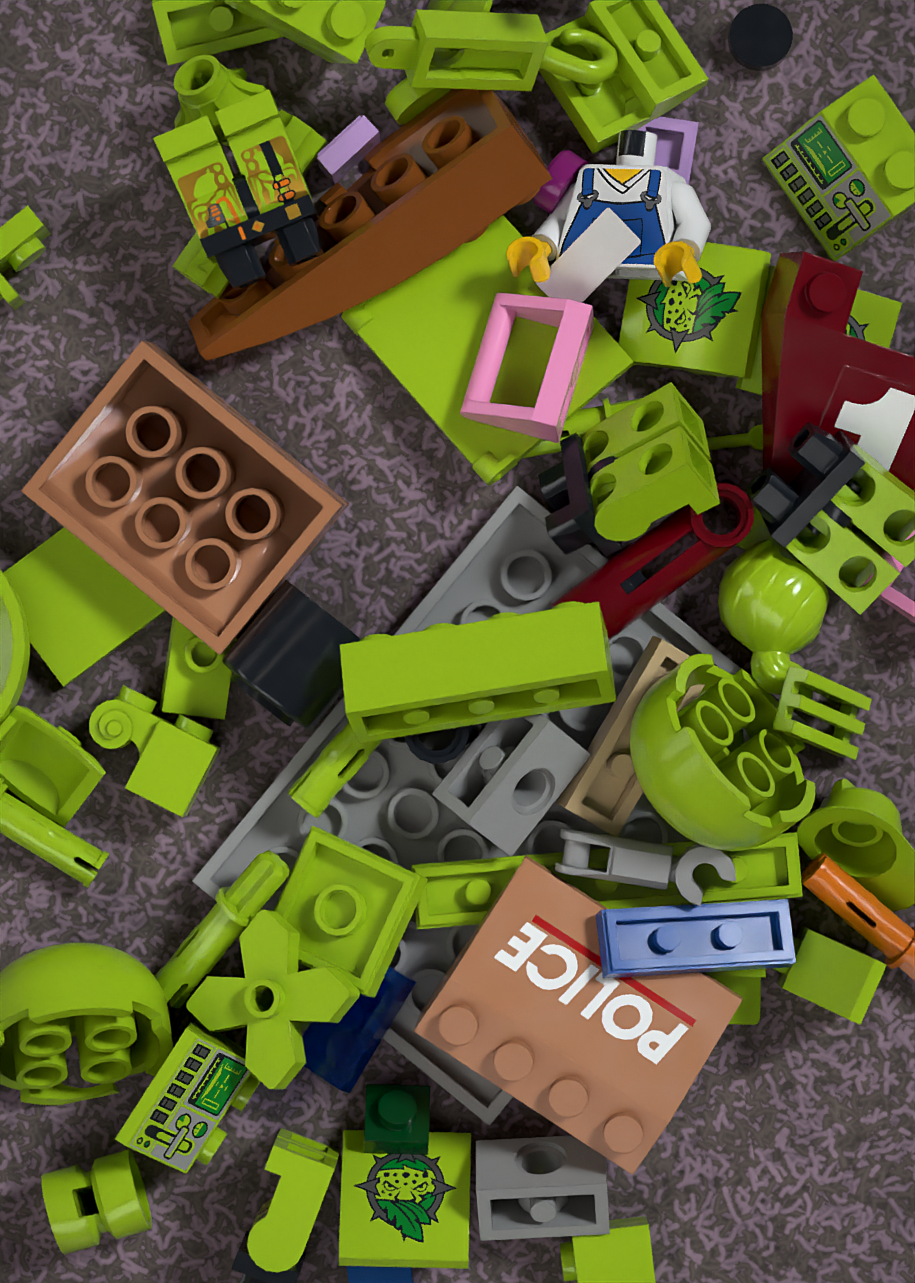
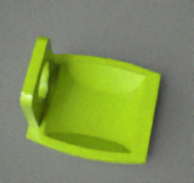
(46, 765)

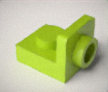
(19, 247)

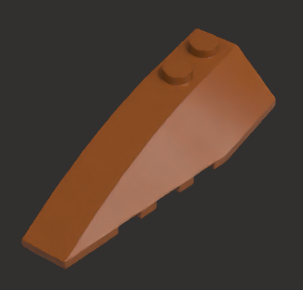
(420, 200)

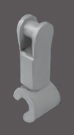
(642, 862)

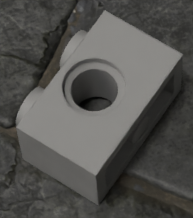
(511, 778)
(540, 1188)

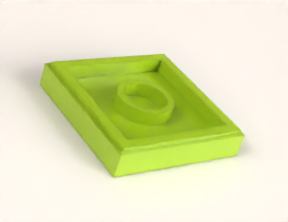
(348, 908)

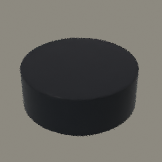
(760, 37)

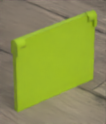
(431, 337)

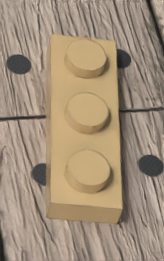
(607, 784)

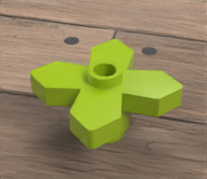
(273, 999)

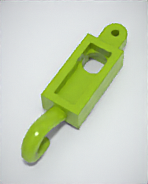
(494, 51)

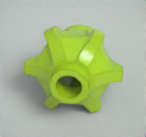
(207, 87)

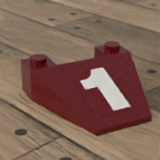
(828, 376)

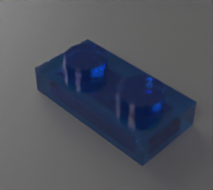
(344, 1048)

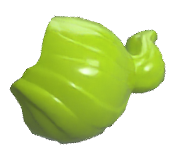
(772, 610)

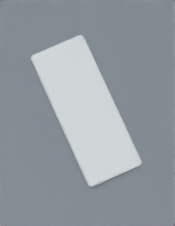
(590, 258)

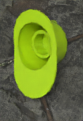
(866, 839)

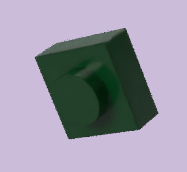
(397, 1119)

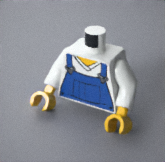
(645, 197)

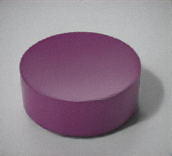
(564, 172)

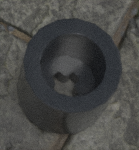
(291, 657)

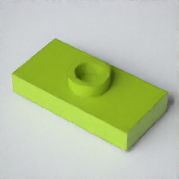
(194, 676)

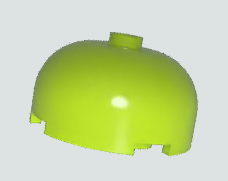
(701, 771)
(82, 994)

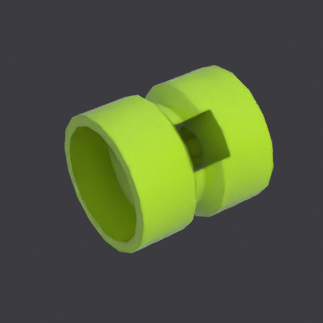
(118, 1195)

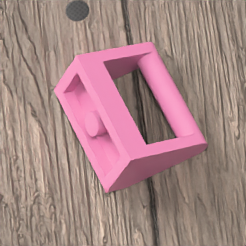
(562, 372)

